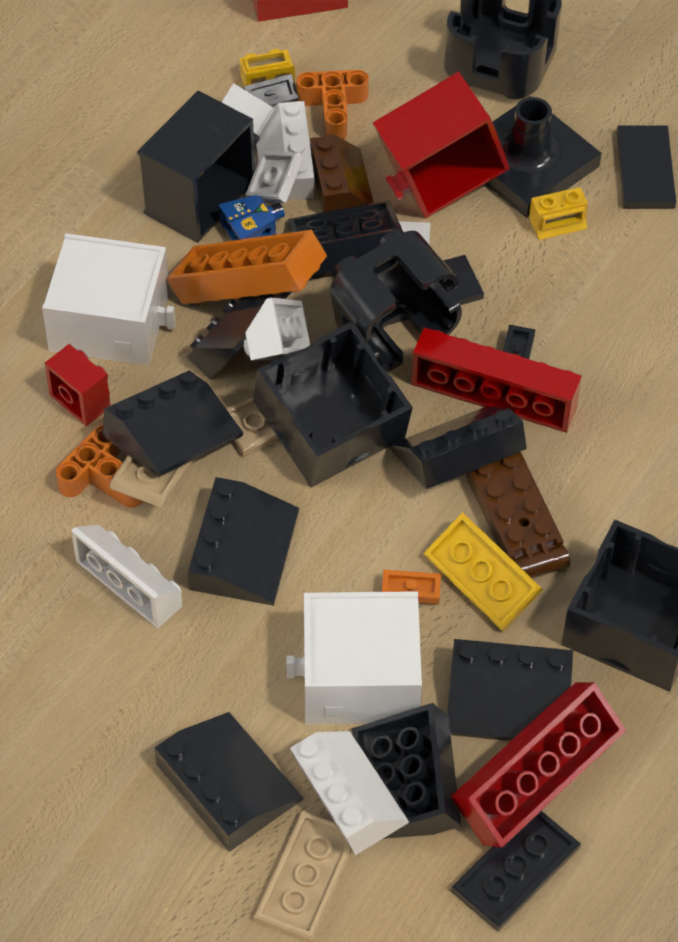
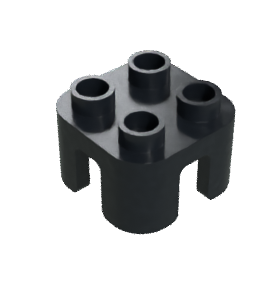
(502, 46)
(396, 280)

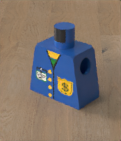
(249, 217)

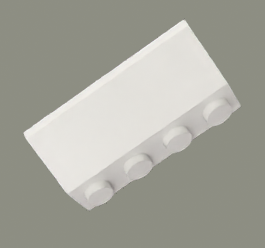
(289, 133)
(277, 330)
(126, 573)
(349, 788)

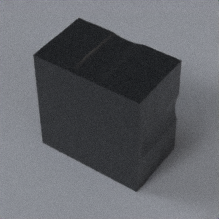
(331, 404)
(629, 607)

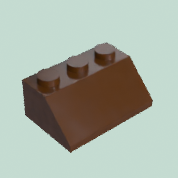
(339, 173)

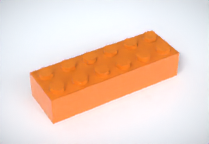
(247, 267)

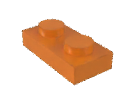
(408, 581)

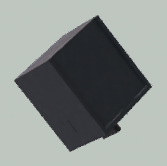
(196, 164)

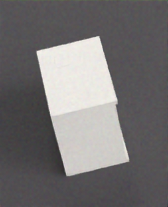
(108, 299)
(359, 656)

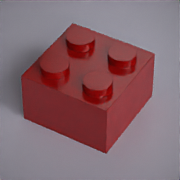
(78, 384)

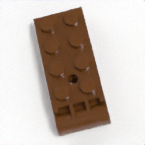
(519, 515)

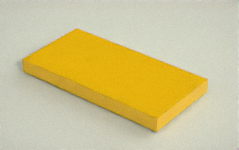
(483, 571)

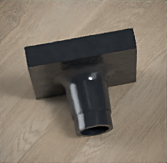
(541, 154)

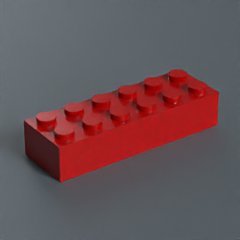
(495, 379)
(538, 764)

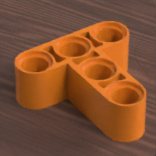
(333, 92)
(96, 471)

